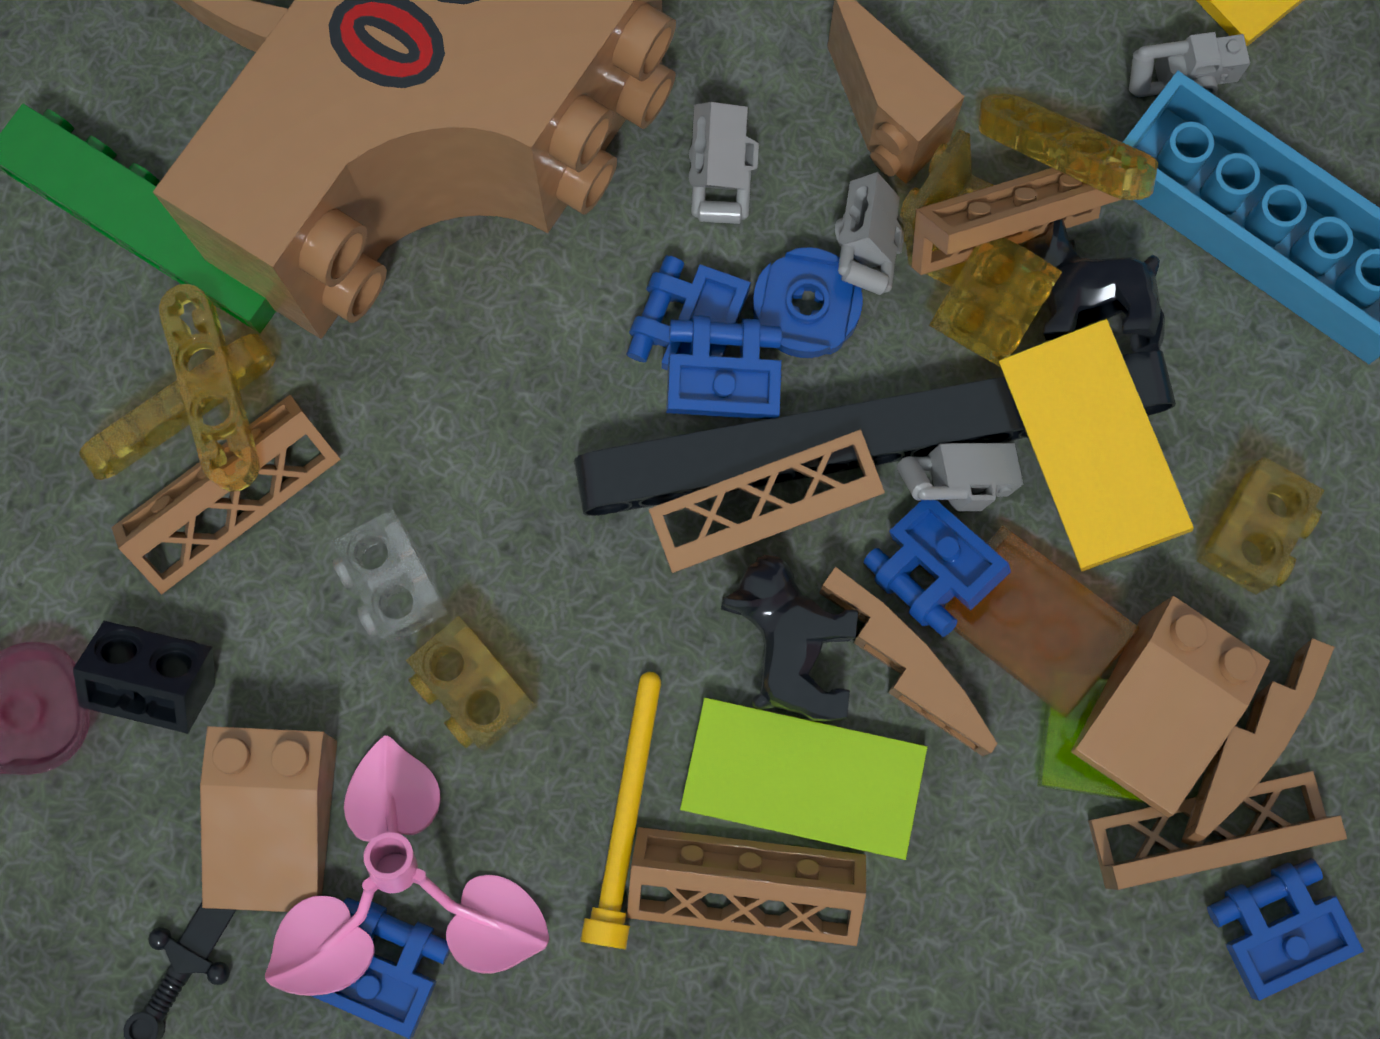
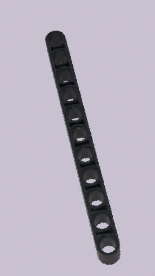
(892, 427)

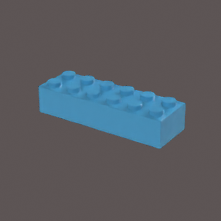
(1265, 212)

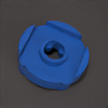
(788, 279)

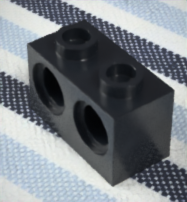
(144, 676)

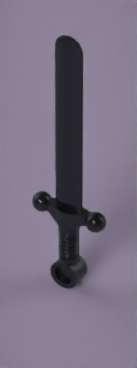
(186, 957)

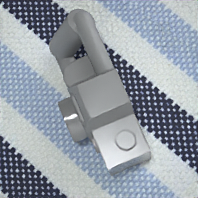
(1199, 57)
(721, 160)
(869, 234)
(964, 474)

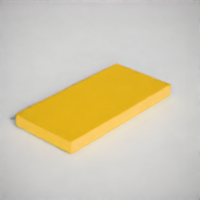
(1095, 446)

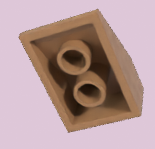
(893, 92)
(1169, 704)
(264, 817)

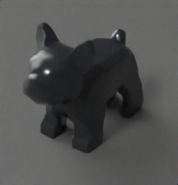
(1099, 290)
(792, 639)

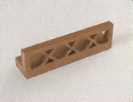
(1011, 210)
(194, 492)
(776, 521)
(1217, 853)
(748, 877)

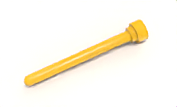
(607, 921)

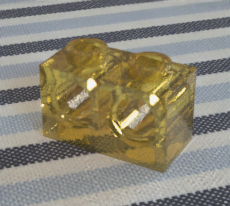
(995, 298)
(1251, 520)
(479, 677)

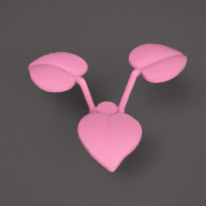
(388, 796)

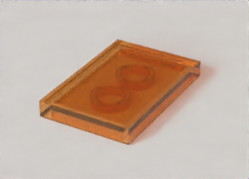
(1044, 626)

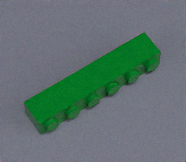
(118, 204)

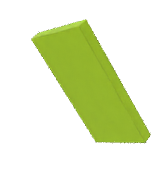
(804, 778)

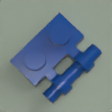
(709, 295)
(724, 384)
(949, 552)
(1293, 945)
(391, 991)

